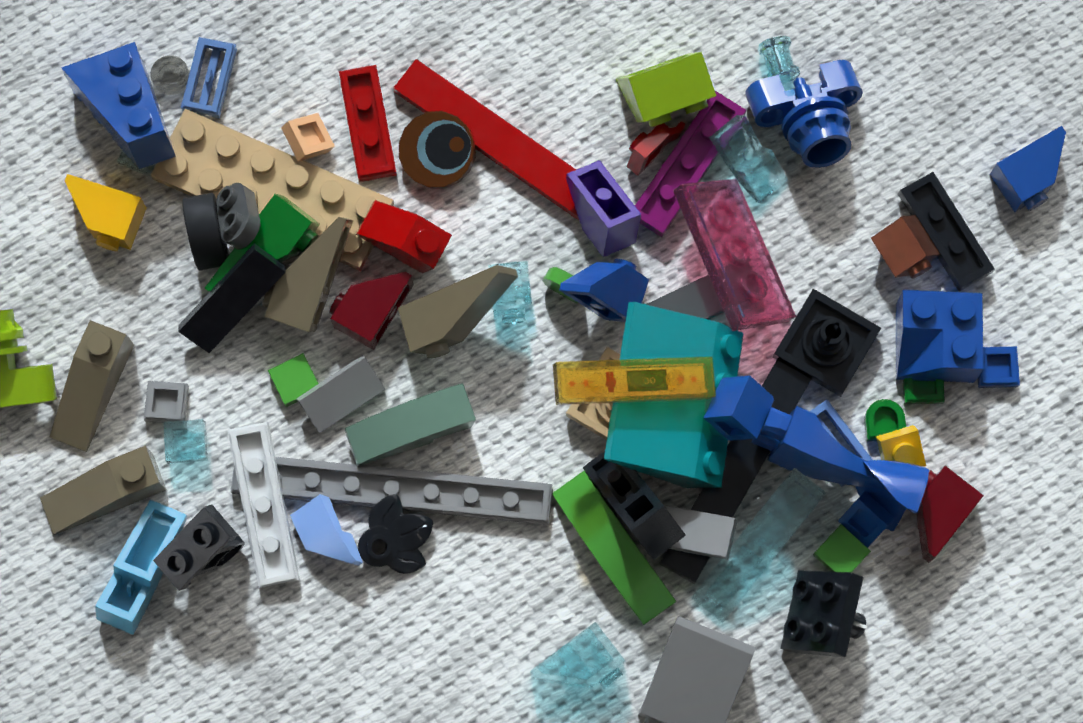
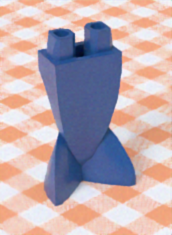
(803, 444)

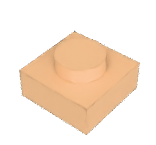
(308, 137)

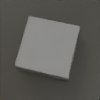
(165, 402)

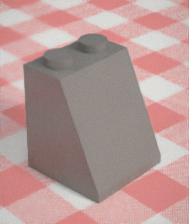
(696, 676)

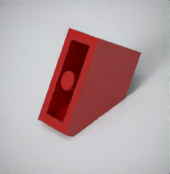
(404, 236)

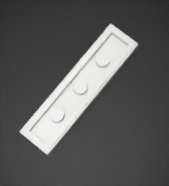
(263, 504)

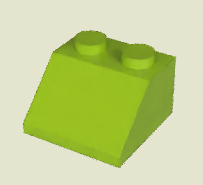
(667, 88)

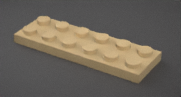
(218, 156)

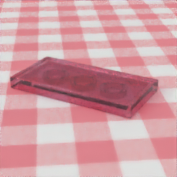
(734, 254)

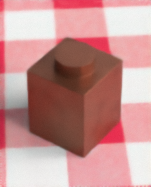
(906, 247)

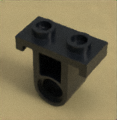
(199, 548)

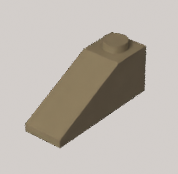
(304, 288)
(453, 312)
(90, 384)
(104, 490)

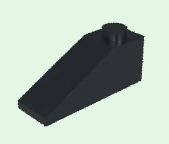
(635, 505)

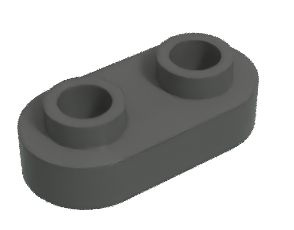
(237, 215)

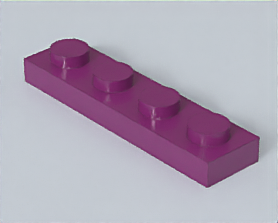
(685, 164)

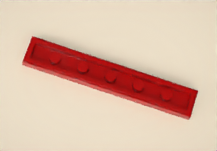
(491, 134)

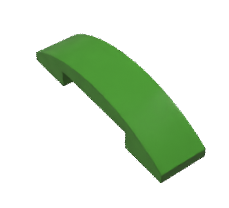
(613, 548)

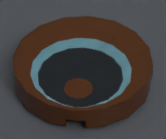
(437, 149)

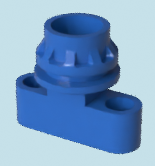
(810, 115)

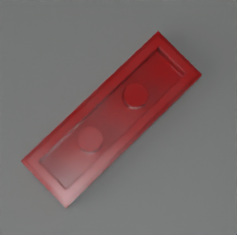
(367, 123)

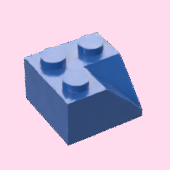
(939, 336)

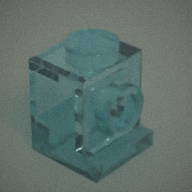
(512, 303)

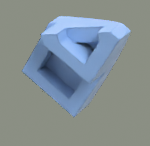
(322, 533)

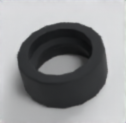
(204, 231)

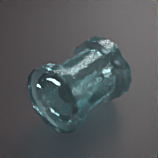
(778, 58)

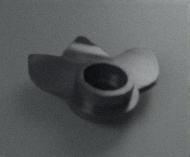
(400, 534)

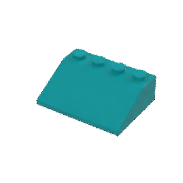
(672, 436)

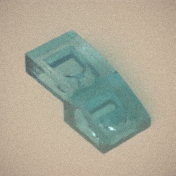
(747, 160)

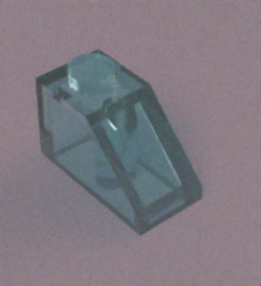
(582, 662)

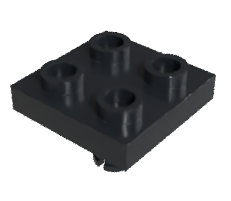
(827, 342)
(823, 613)

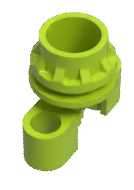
(21, 384)

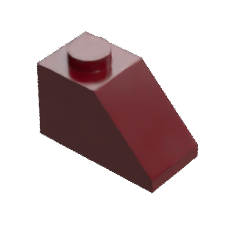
(370, 307)
(943, 510)

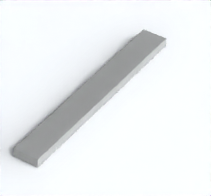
(416, 489)

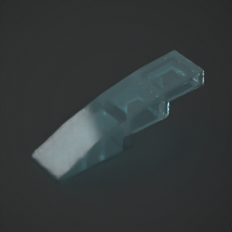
(758, 545)

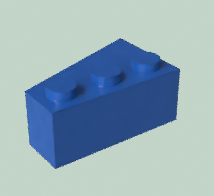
(124, 102)

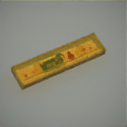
(633, 380)

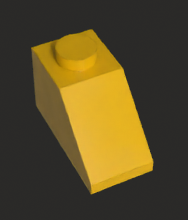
(108, 213)

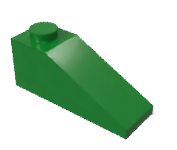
(282, 234)

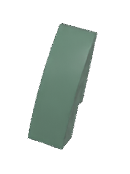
(410, 425)

